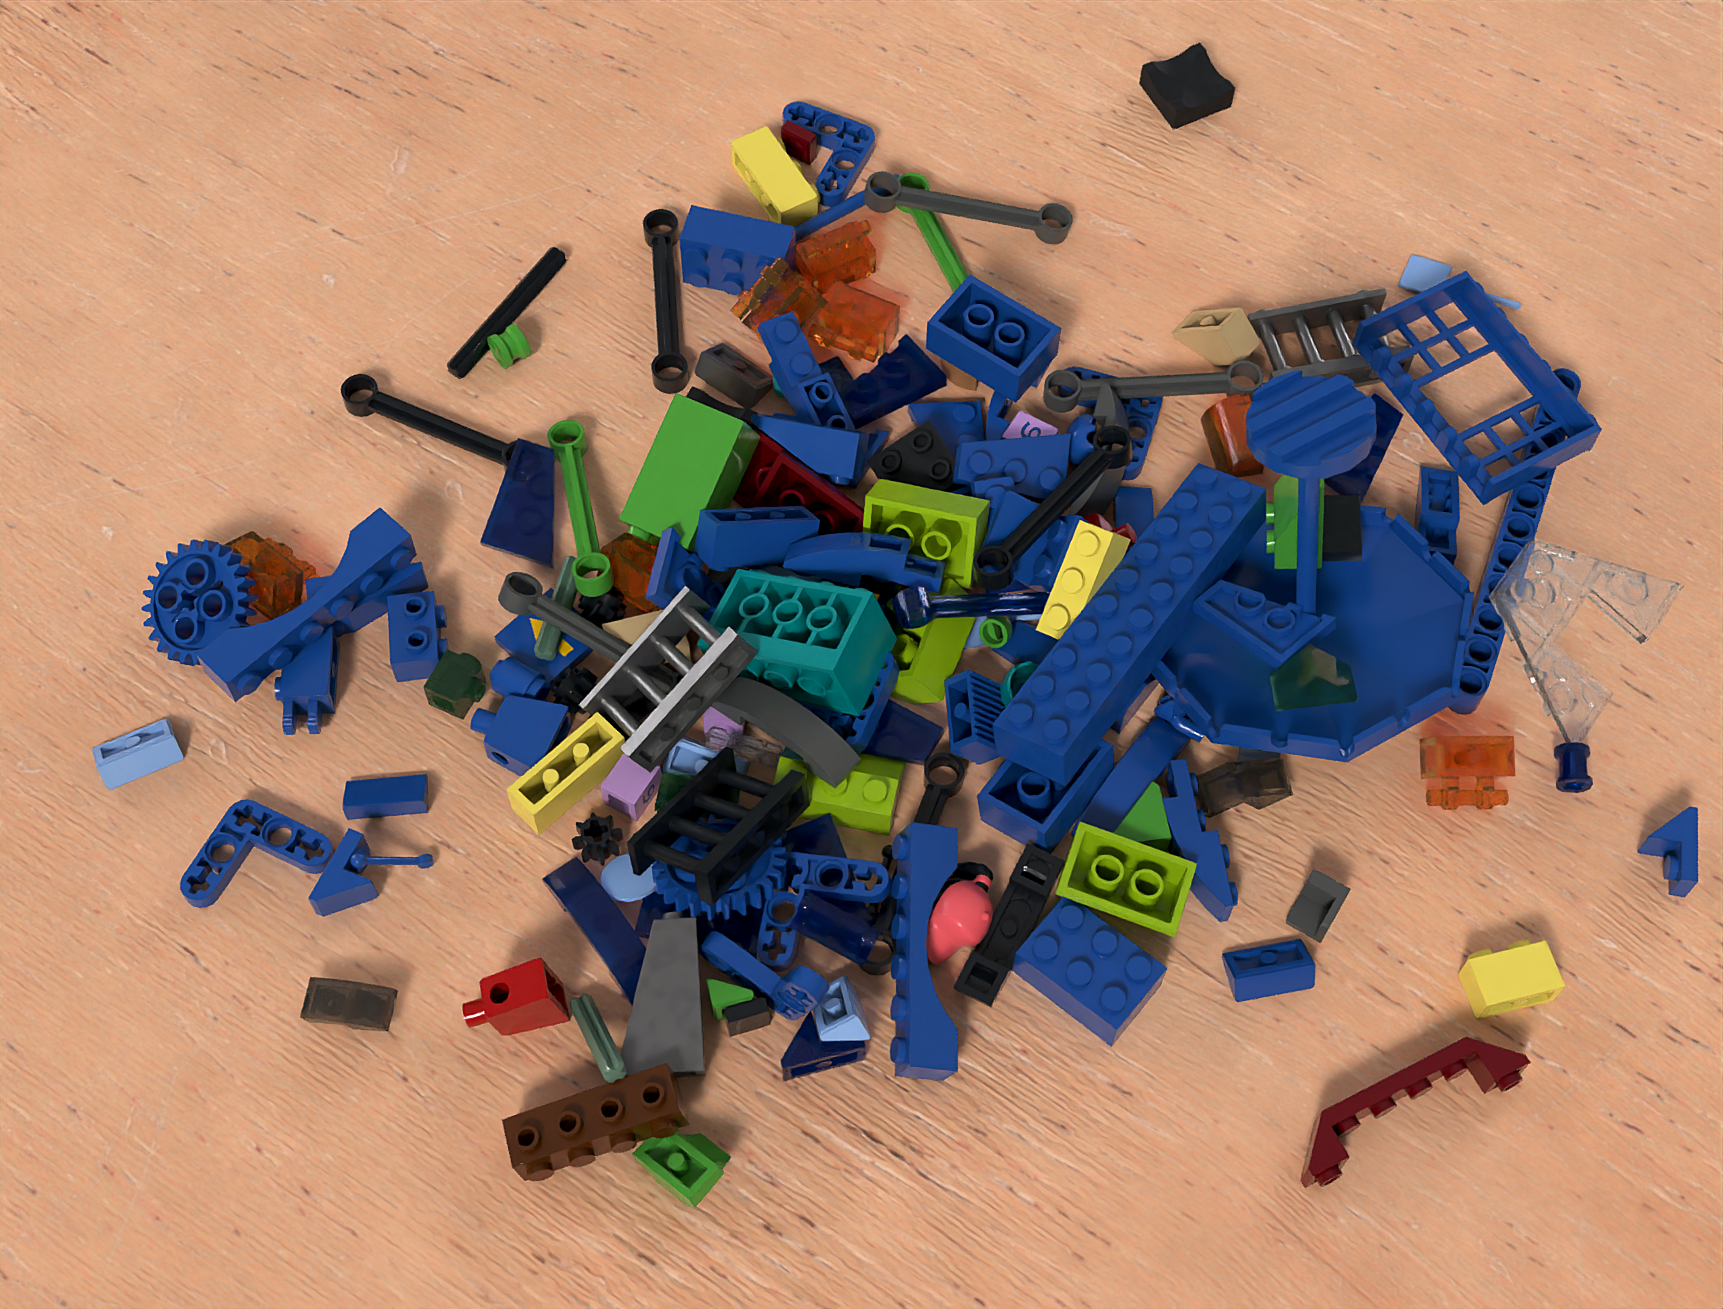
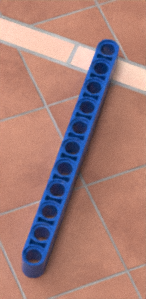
(1505, 548)

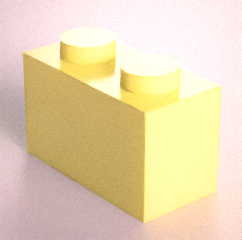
(1510, 978)

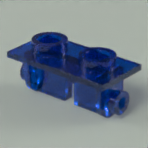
(835, 928)

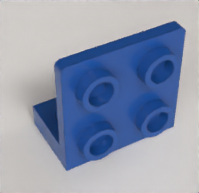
(1043, 560)

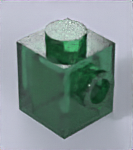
(456, 684)

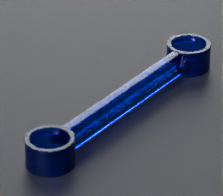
(917, 607)

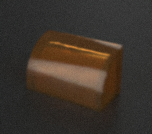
(1226, 437)

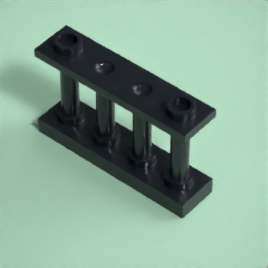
(732, 851)

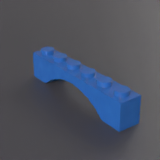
(250, 654)
(924, 1034)

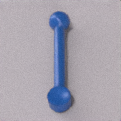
(359, 860)

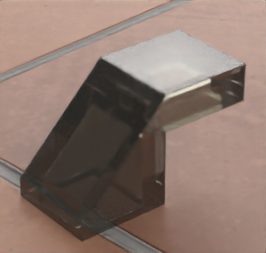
(1247, 782)

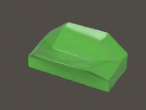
(683, 1164)

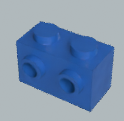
(415, 634)

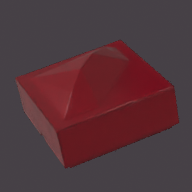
(799, 142)

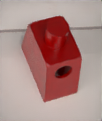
(519, 999)

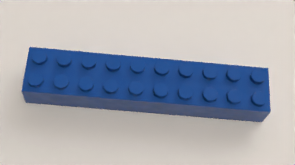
(1129, 624)

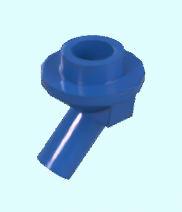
(1175, 715)

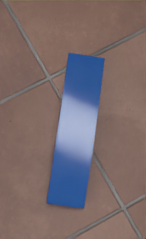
(1438, 510)

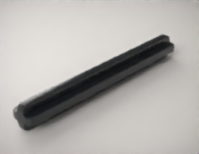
(506, 312)

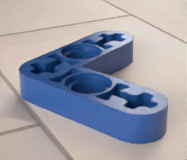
(844, 148)
(1137, 417)
(867, 721)
(243, 839)
(811, 870)
(788, 996)

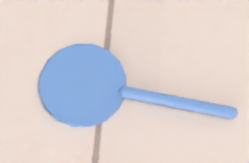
(622, 884)

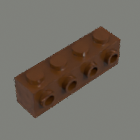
(595, 1123)

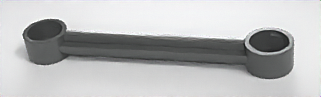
(967, 207)
(1151, 385)
(523, 596)

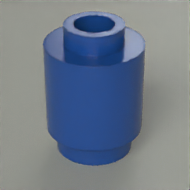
(519, 680)

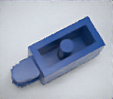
(309, 683)

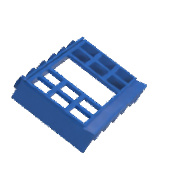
(1515, 352)

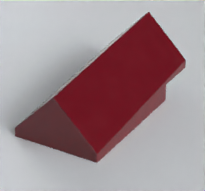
(782, 479)

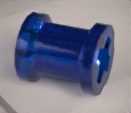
(1573, 767)

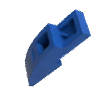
(799, 375)
(849, 555)
(1195, 844)

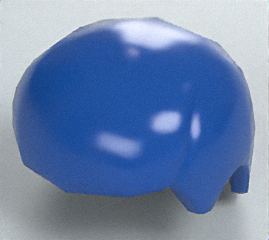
(1081, 440)

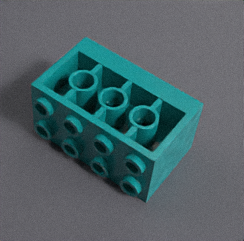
(810, 637)

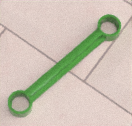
(934, 234)
(580, 509)

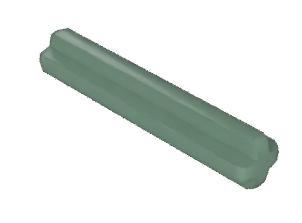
(564, 594)
(598, 1038)

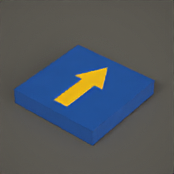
(520, 639)

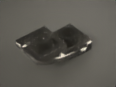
(349, 1004)

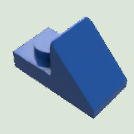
(1679, 845)
(339, 883)

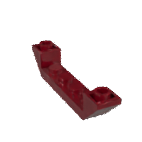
(1487, 1063)

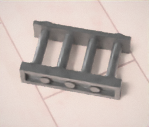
(1317, 314)
(688, 699)

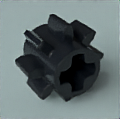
(603, 608)
(572, 687)
(596, 827)

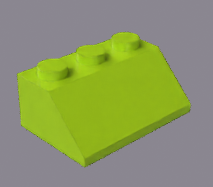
(936, 521)
(929, 653)
(861, 801)
(1126, 879)

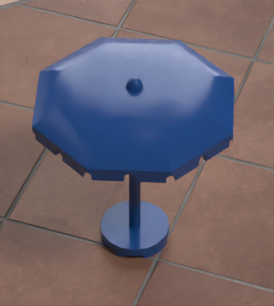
(1396, 610)

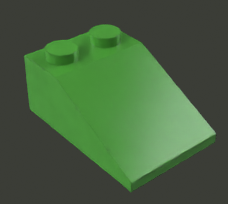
(1284, 517)

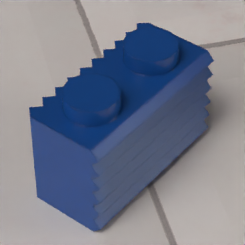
(972, 708)

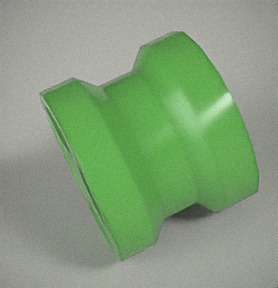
(509, 346)

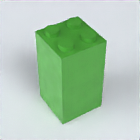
(689, 469)

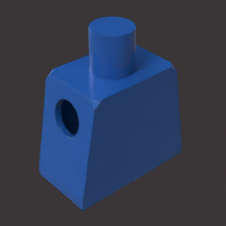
(522, 731)

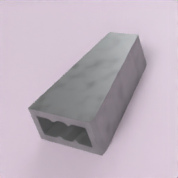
(668, 1002)

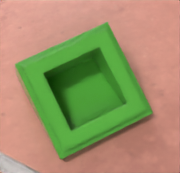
(725, 995)

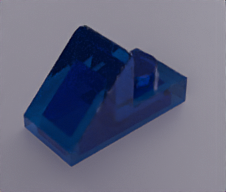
(810, 1055)

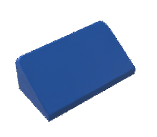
(386, 797)
(1269, 970)

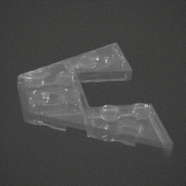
(1540, 600)

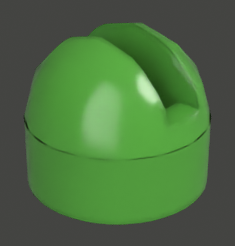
(991, 633)

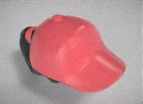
(960, 913)

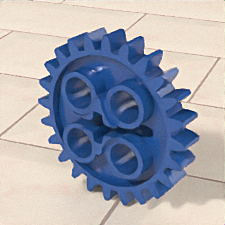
(197, 598)
(755, 883)

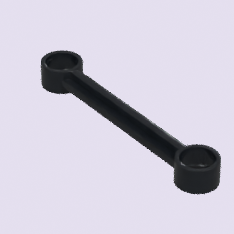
(665, 301)
(423, 420)
(1052, 508)
(927, 813)

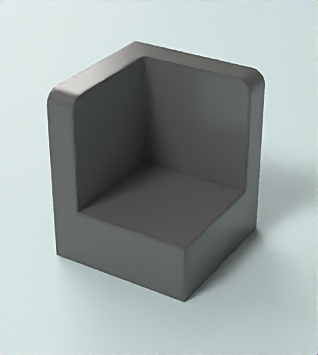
(1317, 905)

